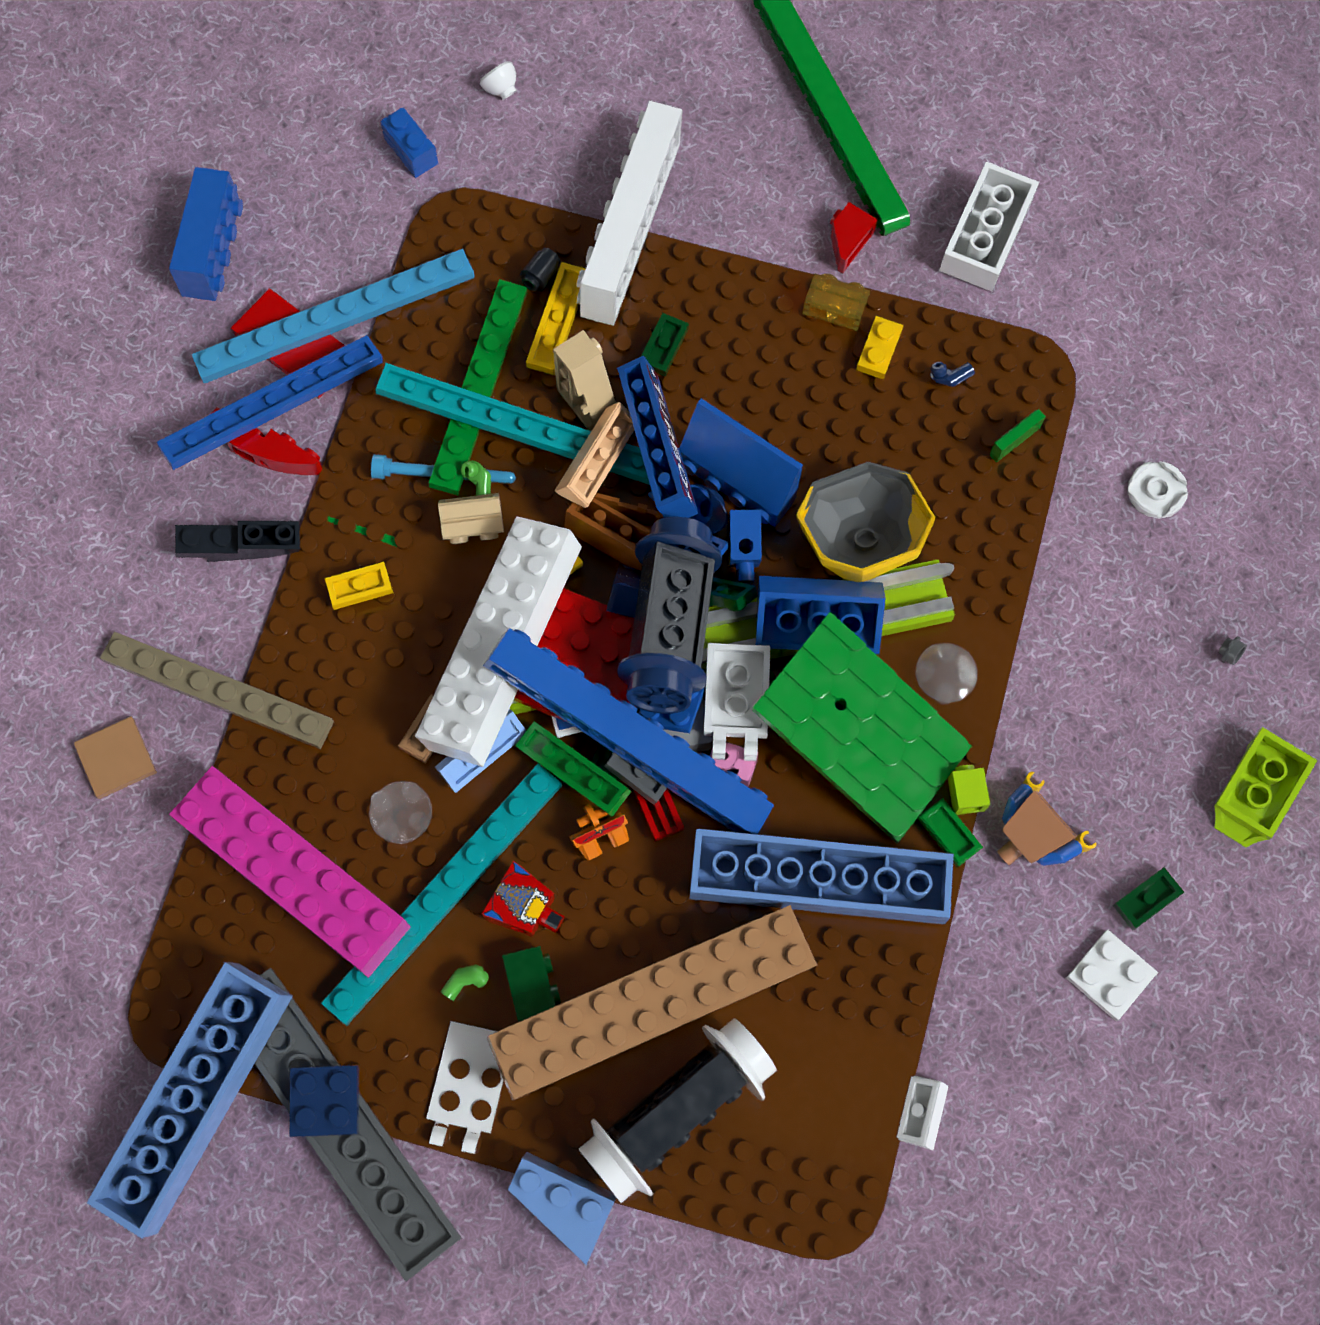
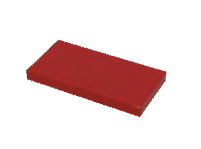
(271, 308)

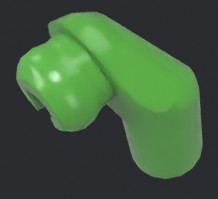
(478, 475)
(464, 976)

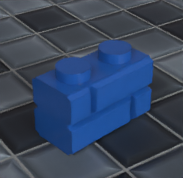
(409, 142)

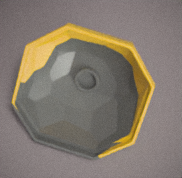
(865, 521)

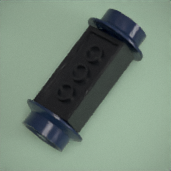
(670, 615)

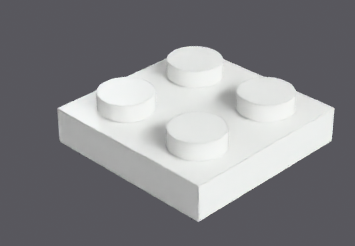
(1111, 975)

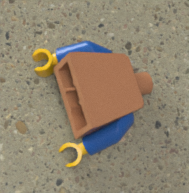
(1037, 829)

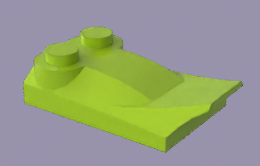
(1261, 789)

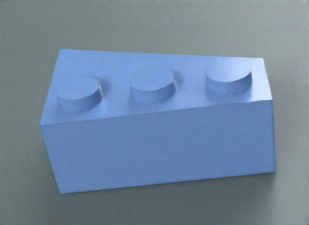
(563, 1203)

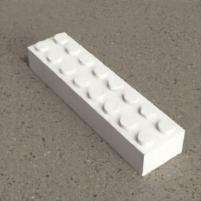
(629, 213)
(517, 595)

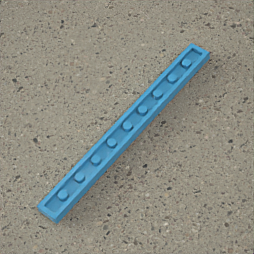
(333, 316)

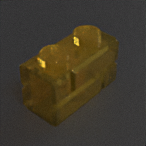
(836, 301)

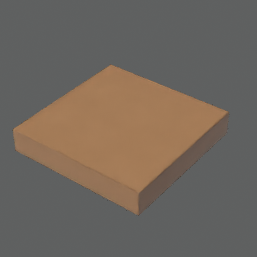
(115, 757)

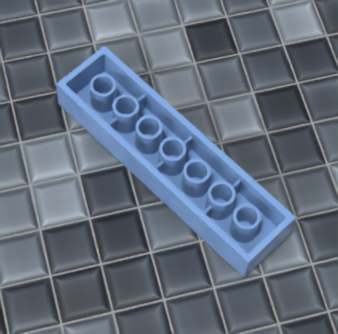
(822, 876)
(189, 1100)

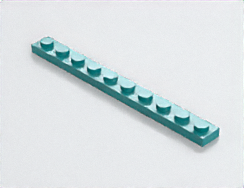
(498, 417)
(448, 888)

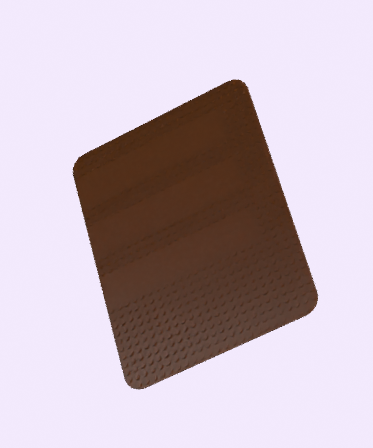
(846, 1036)

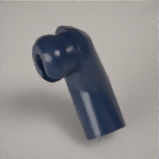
(949, 377)

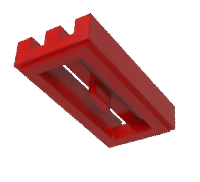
(650, 821)

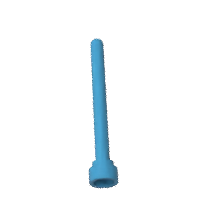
(383, 466)

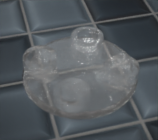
(946, 672)
(400, 812)

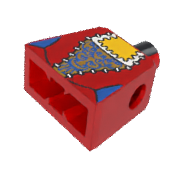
(522, 903)

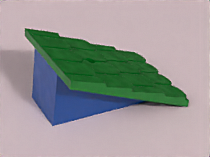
(862, 727)

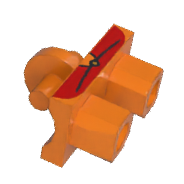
(586, 838)

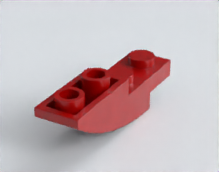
(275, 452)

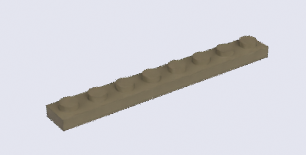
(217, 690)

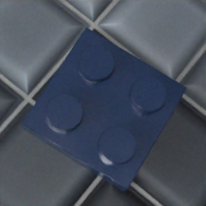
(324, 1101)

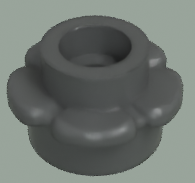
(1232, 650)

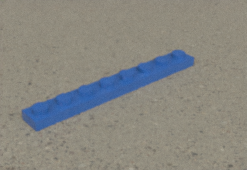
(269, 402)

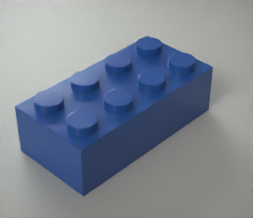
(206, 234)

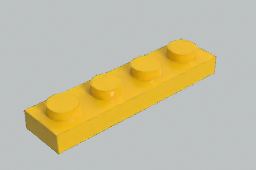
(556, 319)

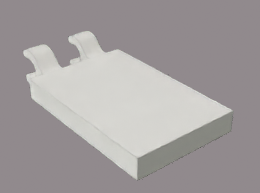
(734, 684)
(471, 1045)

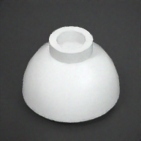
(500, 80)

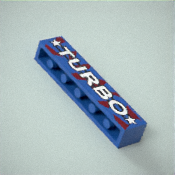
(657, 439)

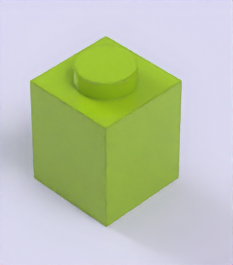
(968, 790)

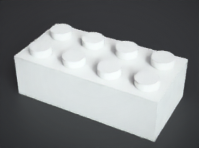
(988, 226)

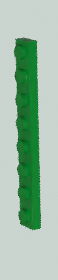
(481, 379)

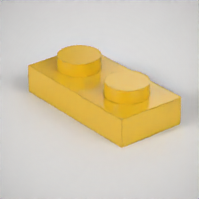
(879, 347)
(358, 585)

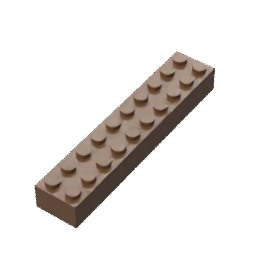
(650, 1002)

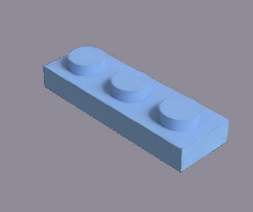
(459, 773)

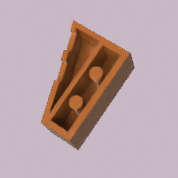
(612, 526)

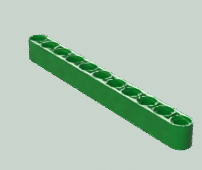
(834, 115)

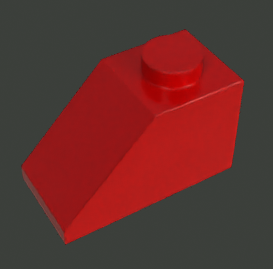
(850, 233)

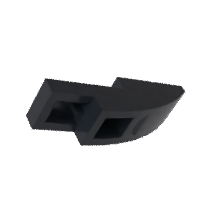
(237, 541)

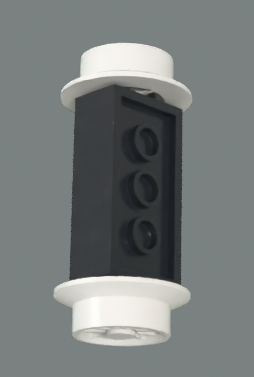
(677, 1108)

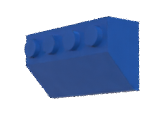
(796, 606)

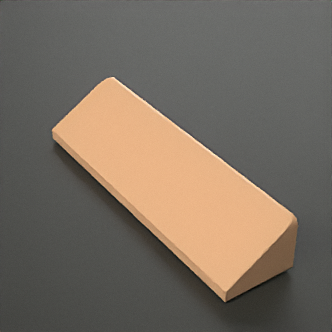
(597, 456)

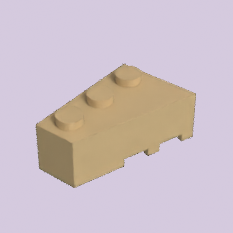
(583, 378)

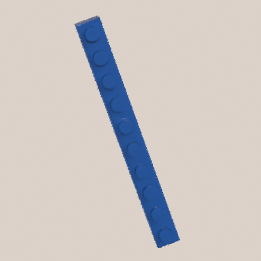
(628, 733)

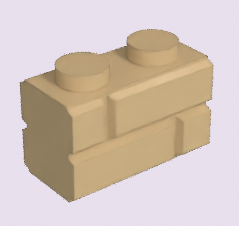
(471, 517)

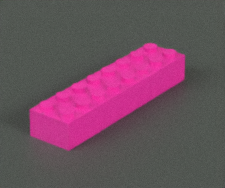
(290, 871)

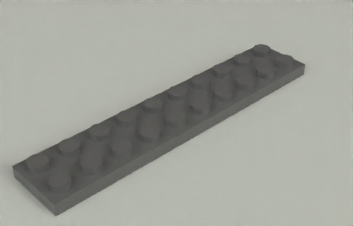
(364, 1165)

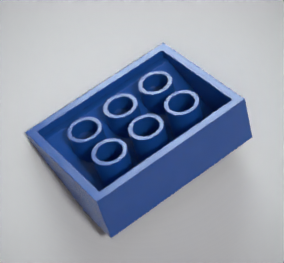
(739, 463)

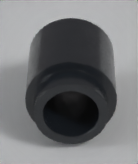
(540, 270)

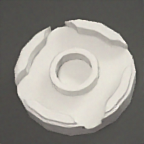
(1153, 498)

